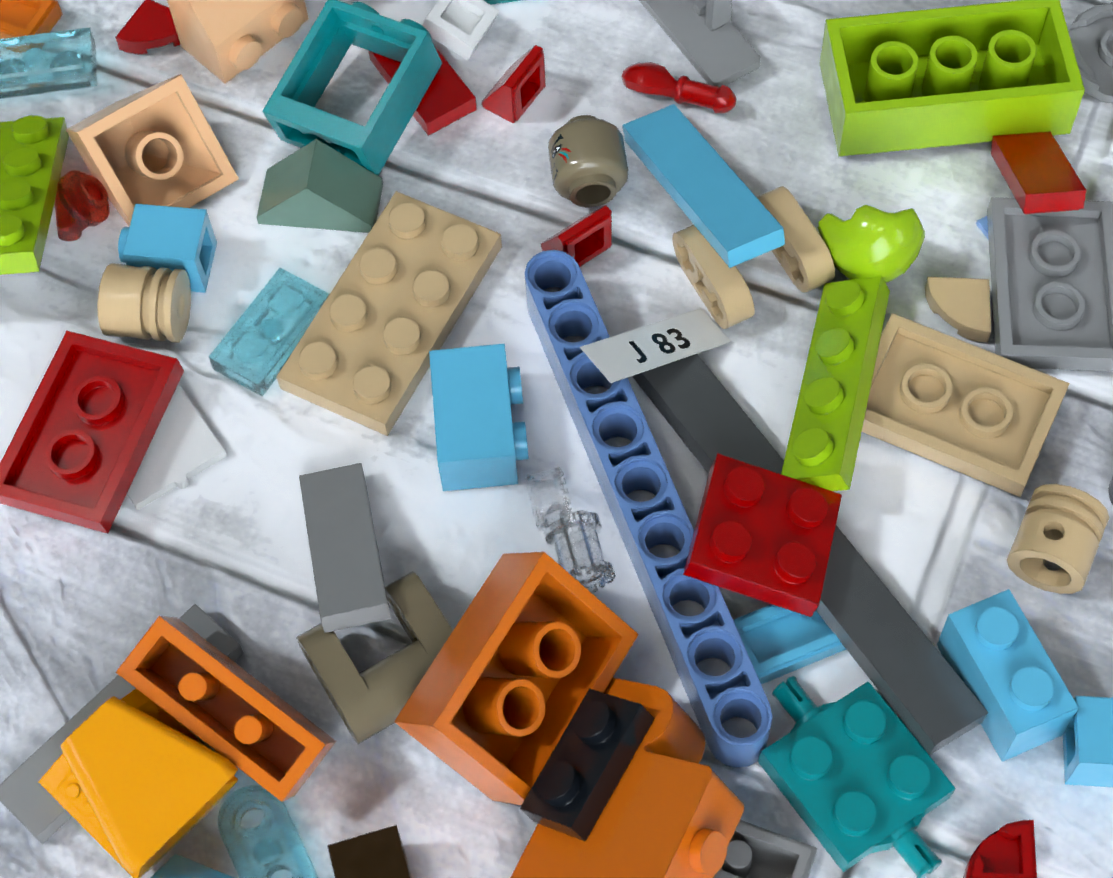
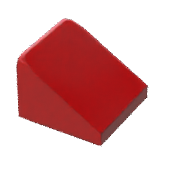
(517, 86)
(584, 237)

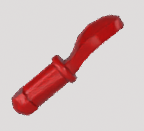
(656, 80)

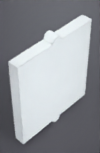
(176, 453)

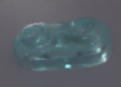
(271, 844)

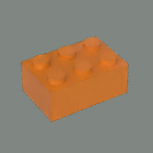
(515, 674)

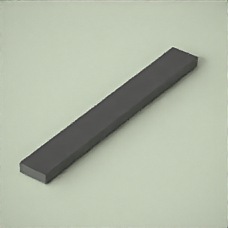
(853, 598)

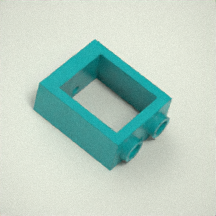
(339, 25)

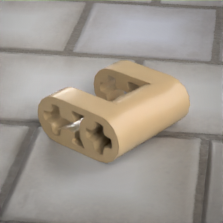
(725, 290)

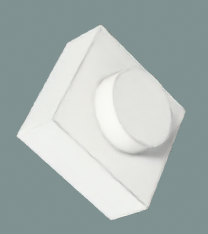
(460, 24)

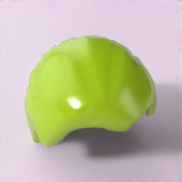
(873, 242)

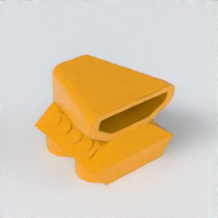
(137, 780)

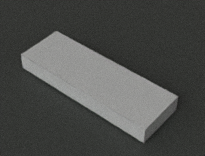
(343, 548)

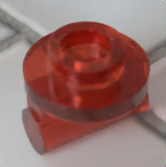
(79, 204)

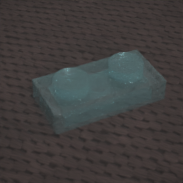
(47, 63)
(268, 332)

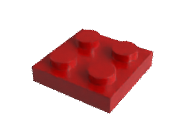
(763, 535)

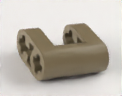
(377, 695)

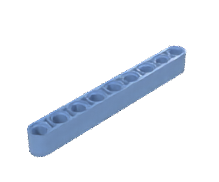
(647, 522)

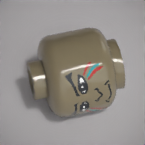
(588, 161)

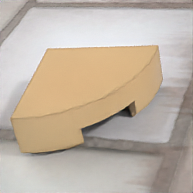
(962, 304)

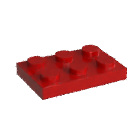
(87, 431)

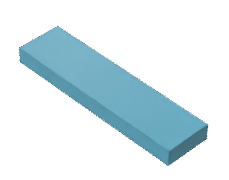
(703, 186)

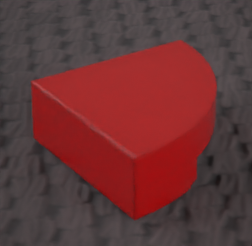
(148, 29)
(1005, 853)

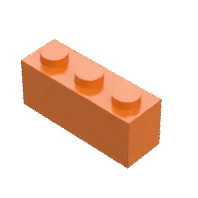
(226, 707)

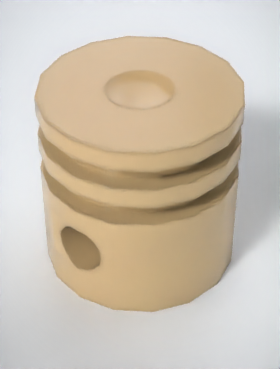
(144, 302)
(1059, 528)

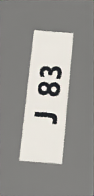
(655, 345)

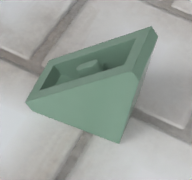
(320, 191)

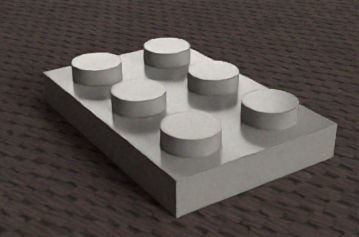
(1052, 285)

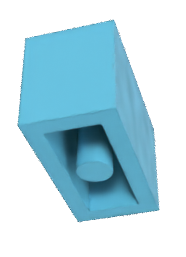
(474, 417)
(1008, 674)

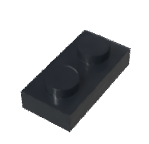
(587, 764)

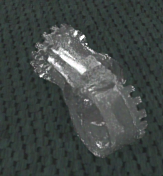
(569, 531)

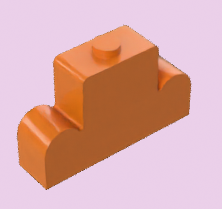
(661, 818)

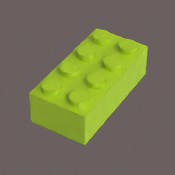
(949, 76)

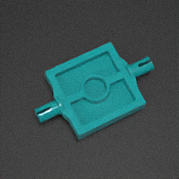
(856, 776)

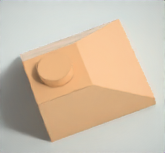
(153, 149)

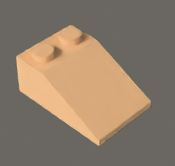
(234, 33)

